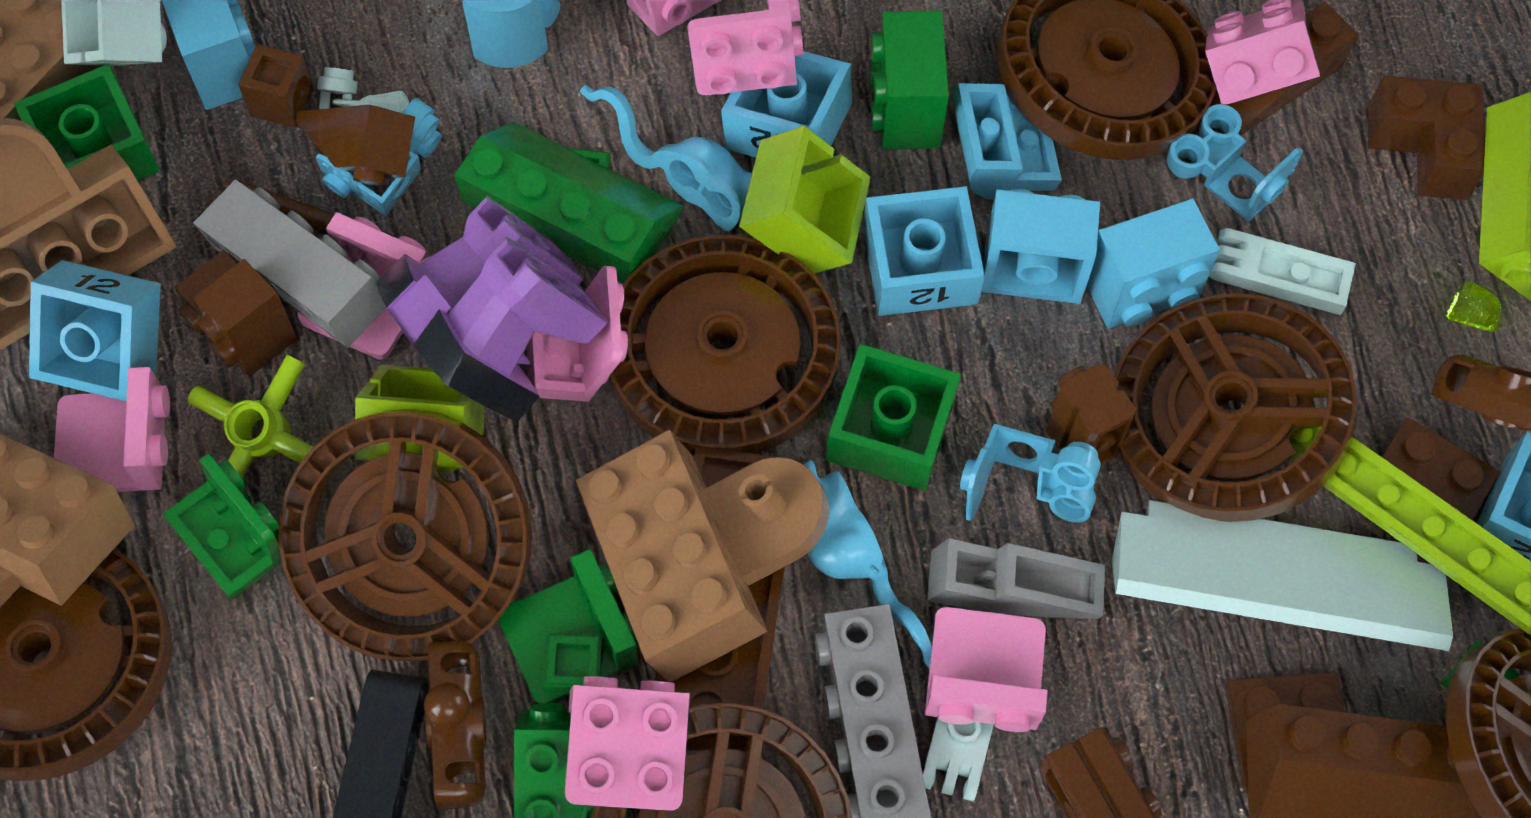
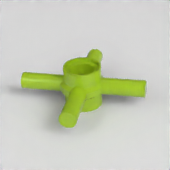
(242, 417)

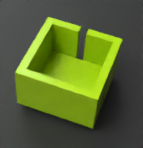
(805, 200)
(416, 389)

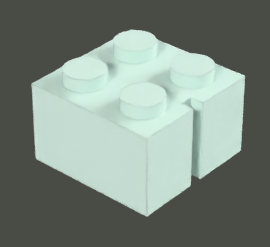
(112, 32)

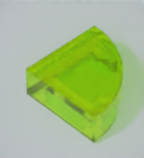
(1475, 307)

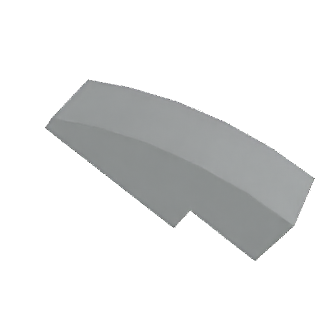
(1015, 581)

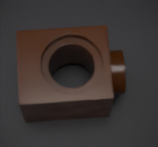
(276, 85)

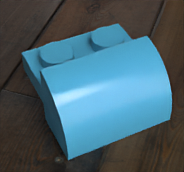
(509, 30)
(1001, 144)

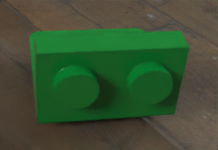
(224, 531)
(570, 607)
(541, 764)

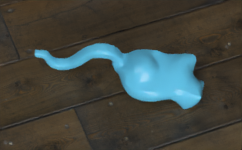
(694, 168)
(852, 552)

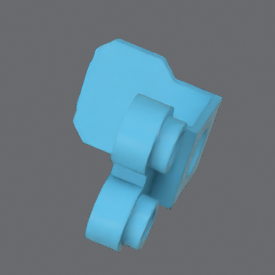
(423, 143)
(1220, 160)
(1063, 478)

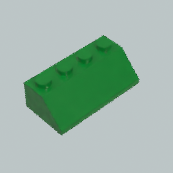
(568, 198)

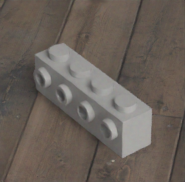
(300, 267)
(872, 714)

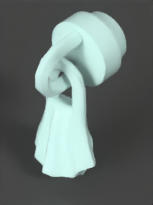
(341, 82)

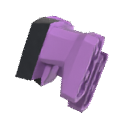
(483, 301)

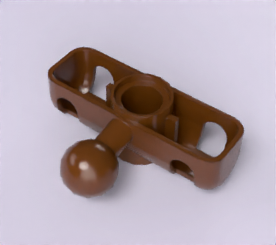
(1493, 390)
(455, 724)

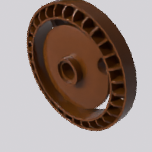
(1116, 70)
(725, 302)
(1245, 440)
(363, 542)
(78, 672)
(1492, 726)
(742, 783)

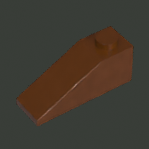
(1331, 42)
(362, 140)

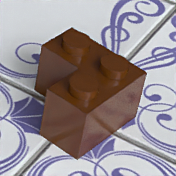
(1439, 124)
(236, 312)

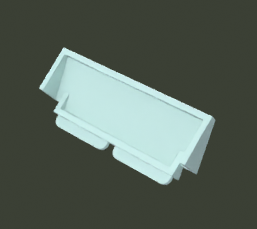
(1283, 575)

